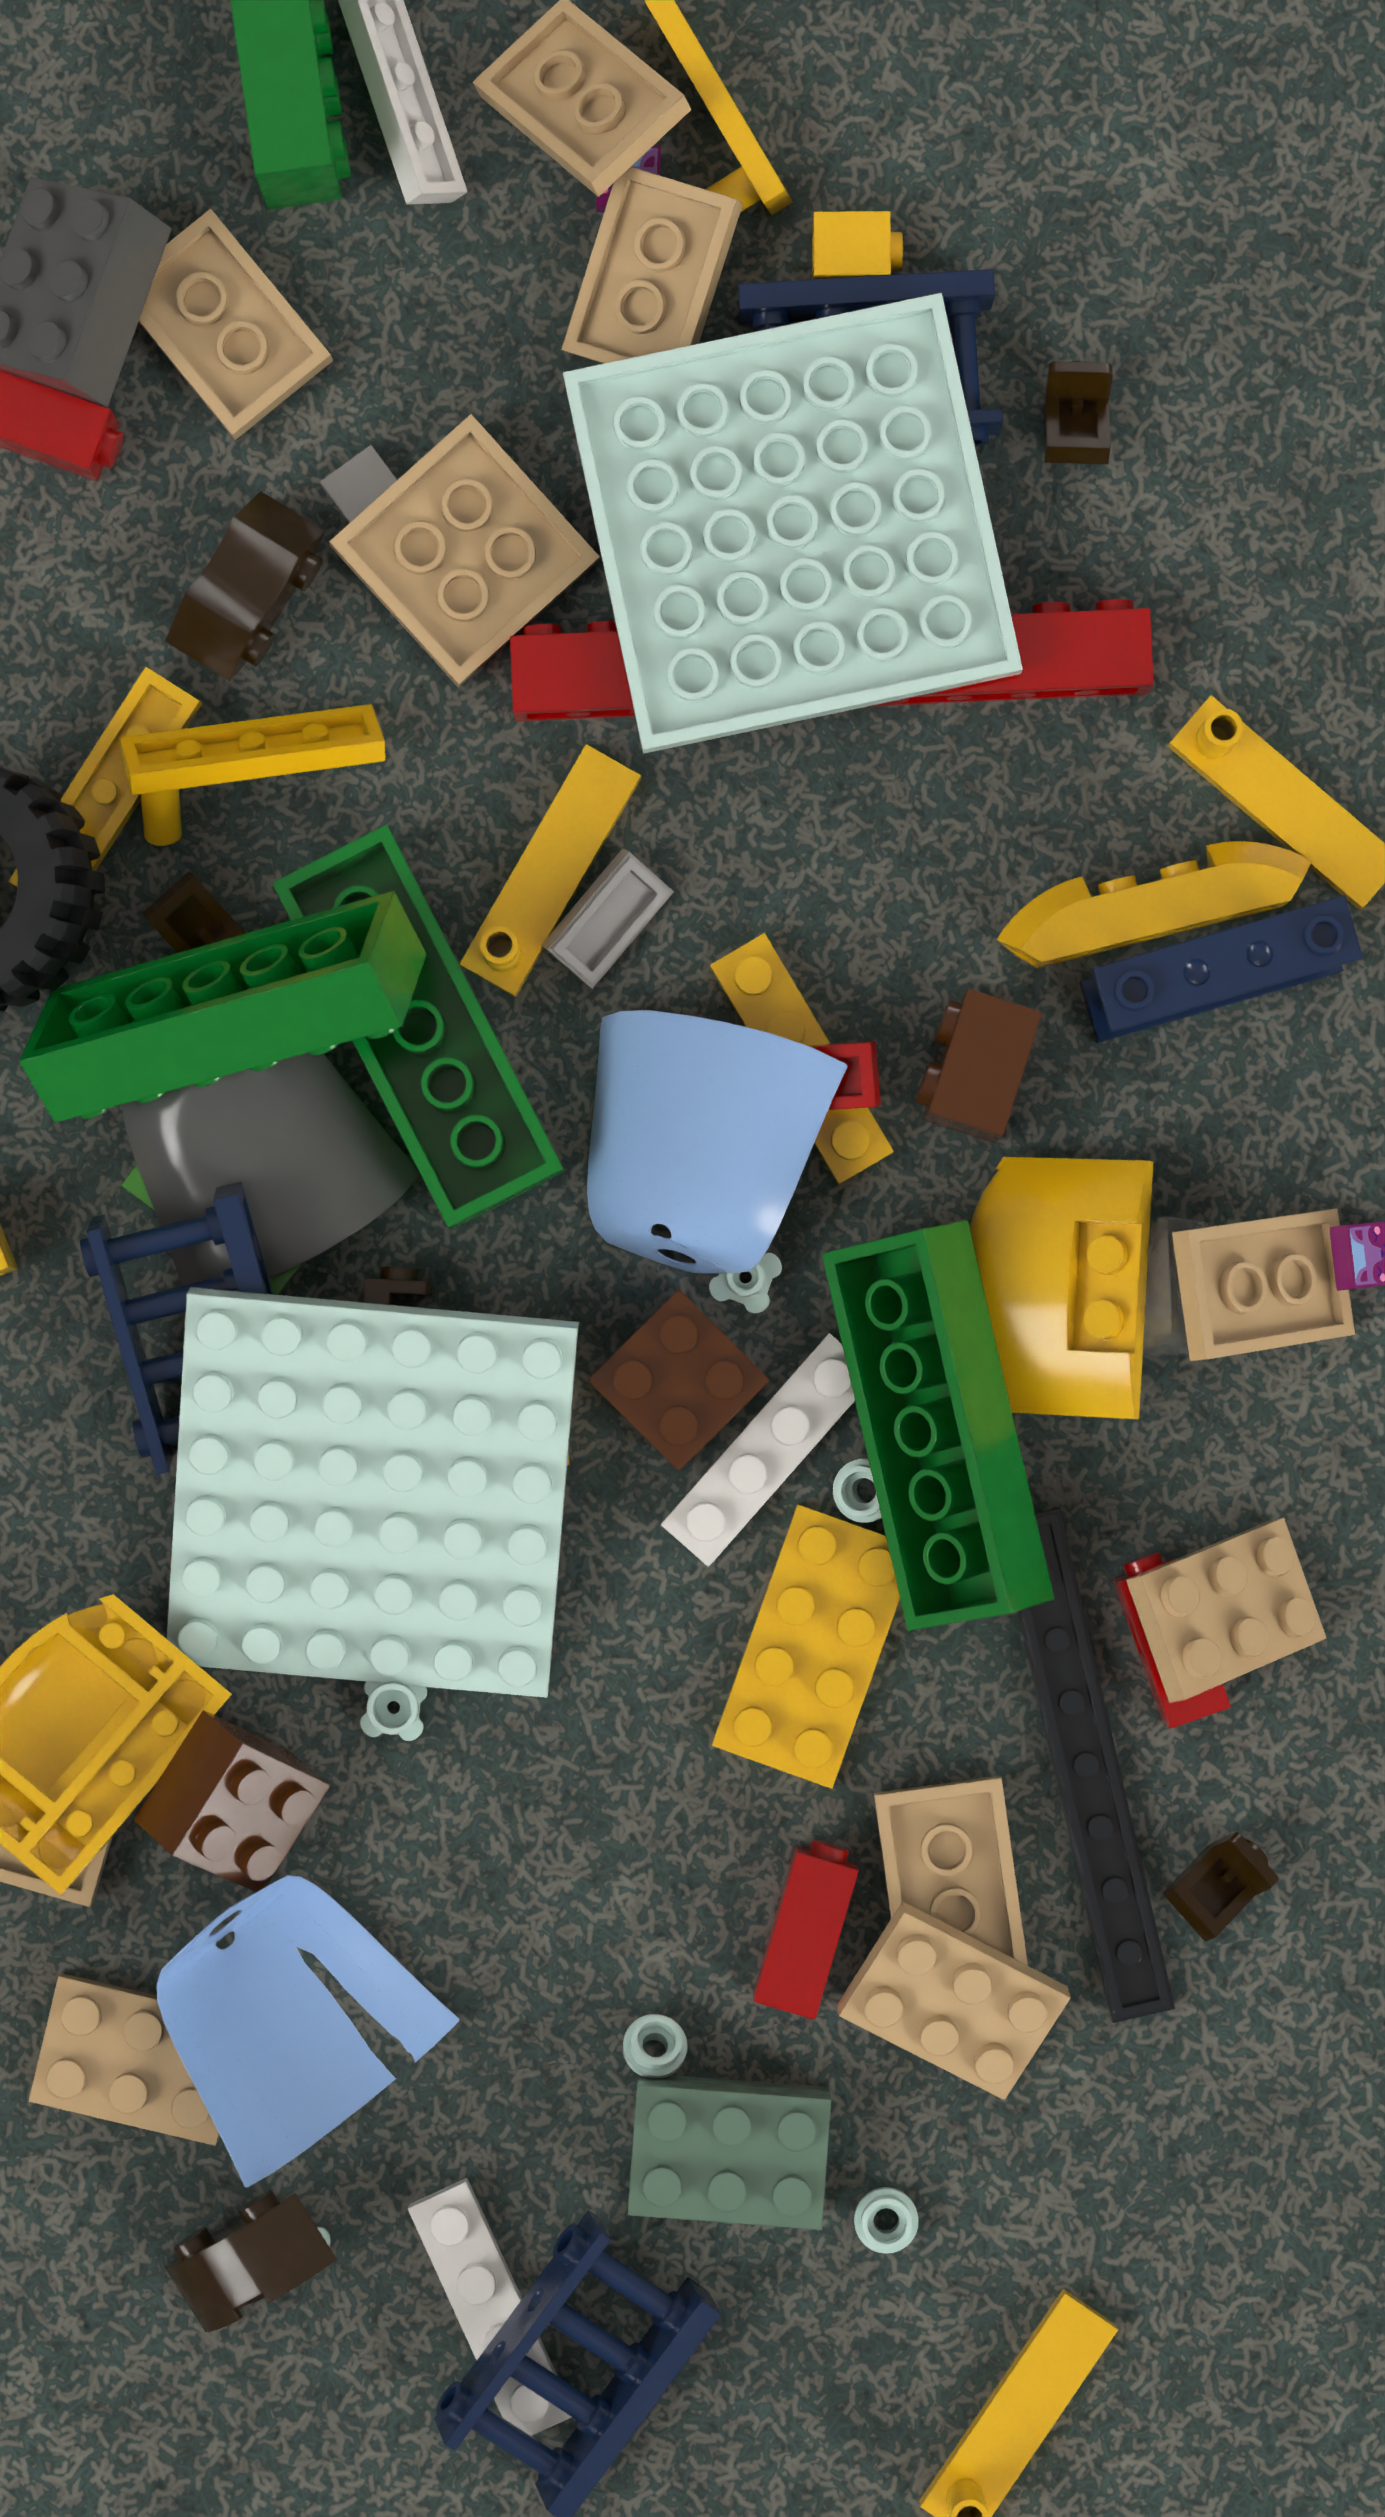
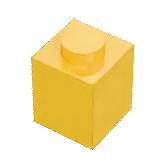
(854, 245)

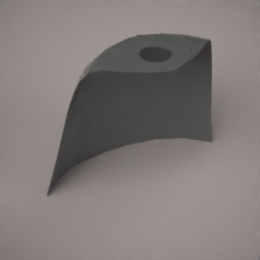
(294, 1139)

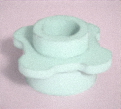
(750, 1294)
(381, 1720)

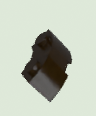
(246, 586)
(249, 2260)

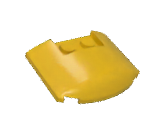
(1067, 1281)
(88, 1732)

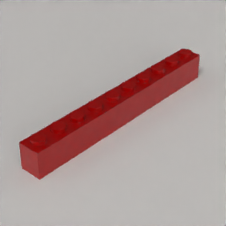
(1059, 653)

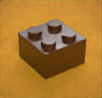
(980, 1065)
(678, 1380)
(231, 1802)

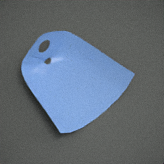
(701, 1135)
(269, 2037)

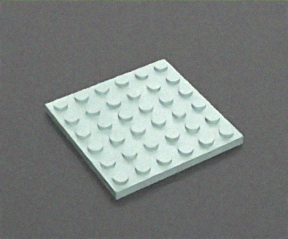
(792, 523)
(370, 1491)

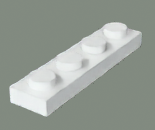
(404, 100)
(764, 1453)
(480, 2291)

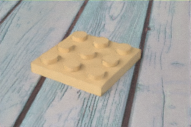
(464, 550)

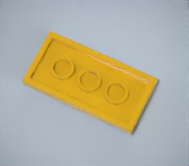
(812, 1648)

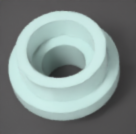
(846, 1494)
(654, 2028)
(886, 2240)

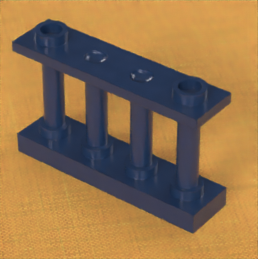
(963, 293)
(1220, 969)
(225, 1223)
(605, 2420)

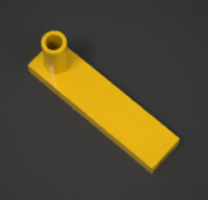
(756, 177)
(241, 751)
(1283, 801)
(550, 870)
(1020, 2411)

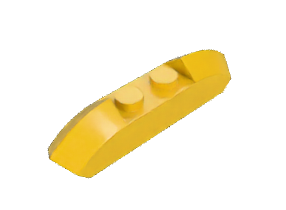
(1071, 924)

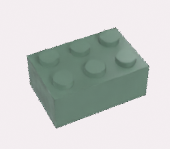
(730, 2151)

